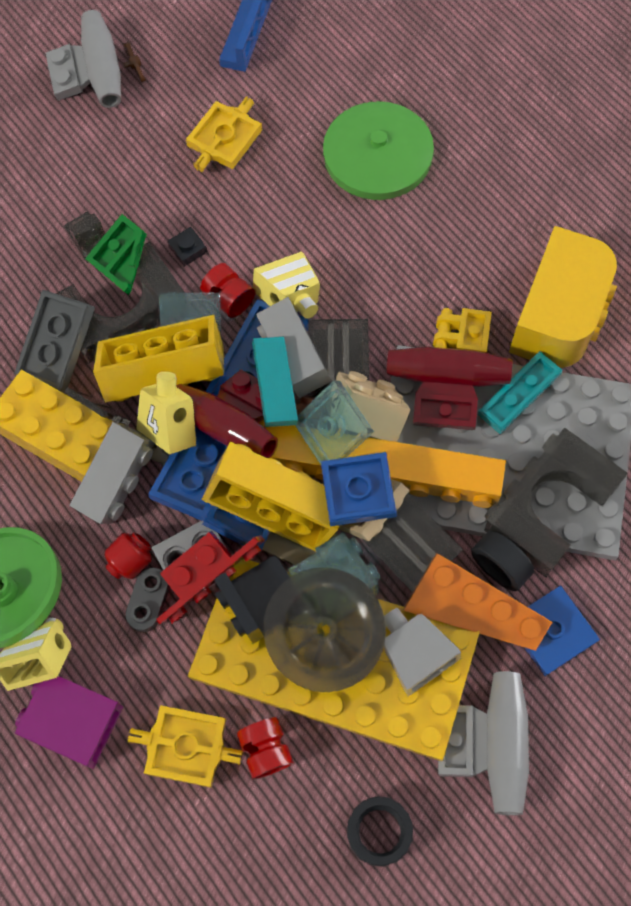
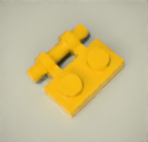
(472, 327)

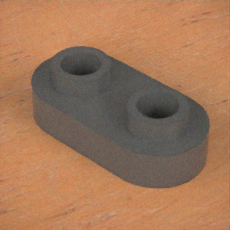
(147, 598)

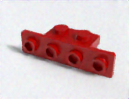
(198, 567)

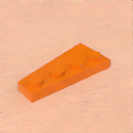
(467, 602)

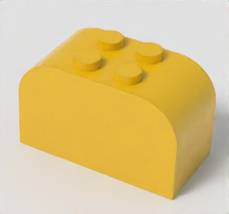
(566, 299)

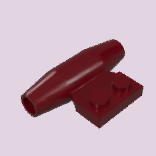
(447, 382)
(233, 414)

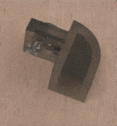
(84, 233)

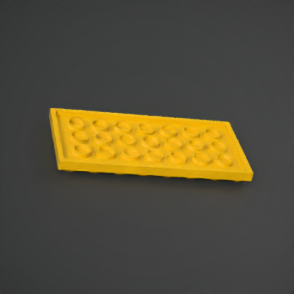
(370, 708)

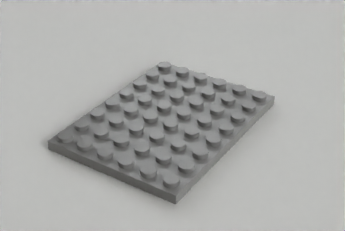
(587, 407)

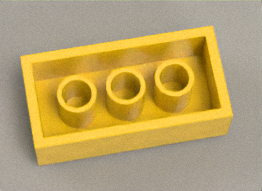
(133, 360)
(51, 424)
(270, 496)

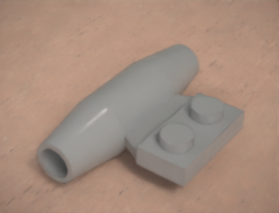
(93, 63)
(494, 744)

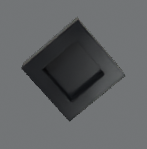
(187, 246)

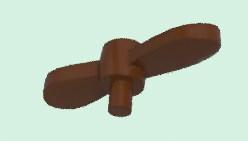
(133, 61)

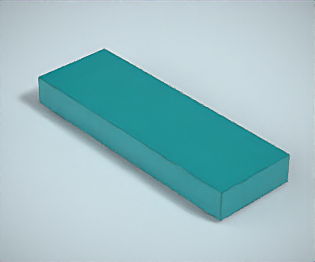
(274, 381)
(520, 393)

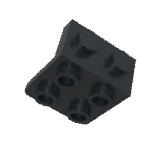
(250, 595)

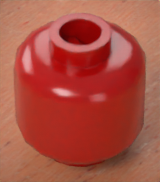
(128, 555)

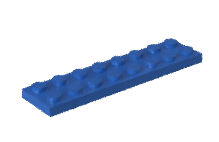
(190, 470)

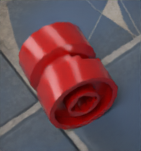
(234, 292)
(264, 747)

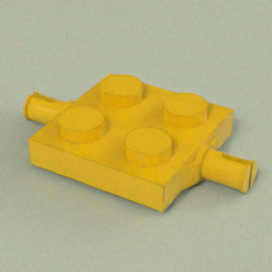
(224, 134)
(185, 746)

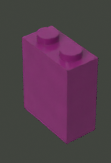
(68, 720)

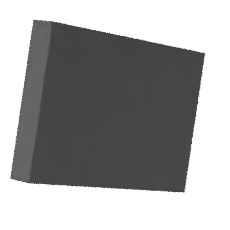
(55, 339)

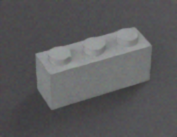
(304, 361)
(112, 474)

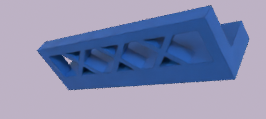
(244, 34)

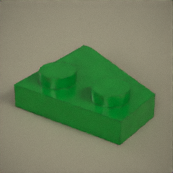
(119, 253)

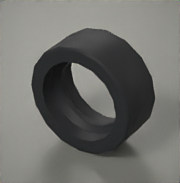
(502, 561)
(403, 819)

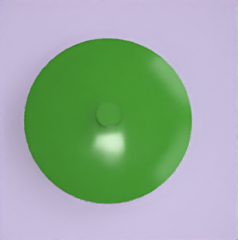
(378, 150)
(27, 583)

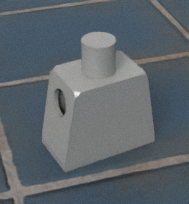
(417, 650)

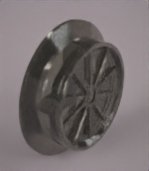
(296, 634)

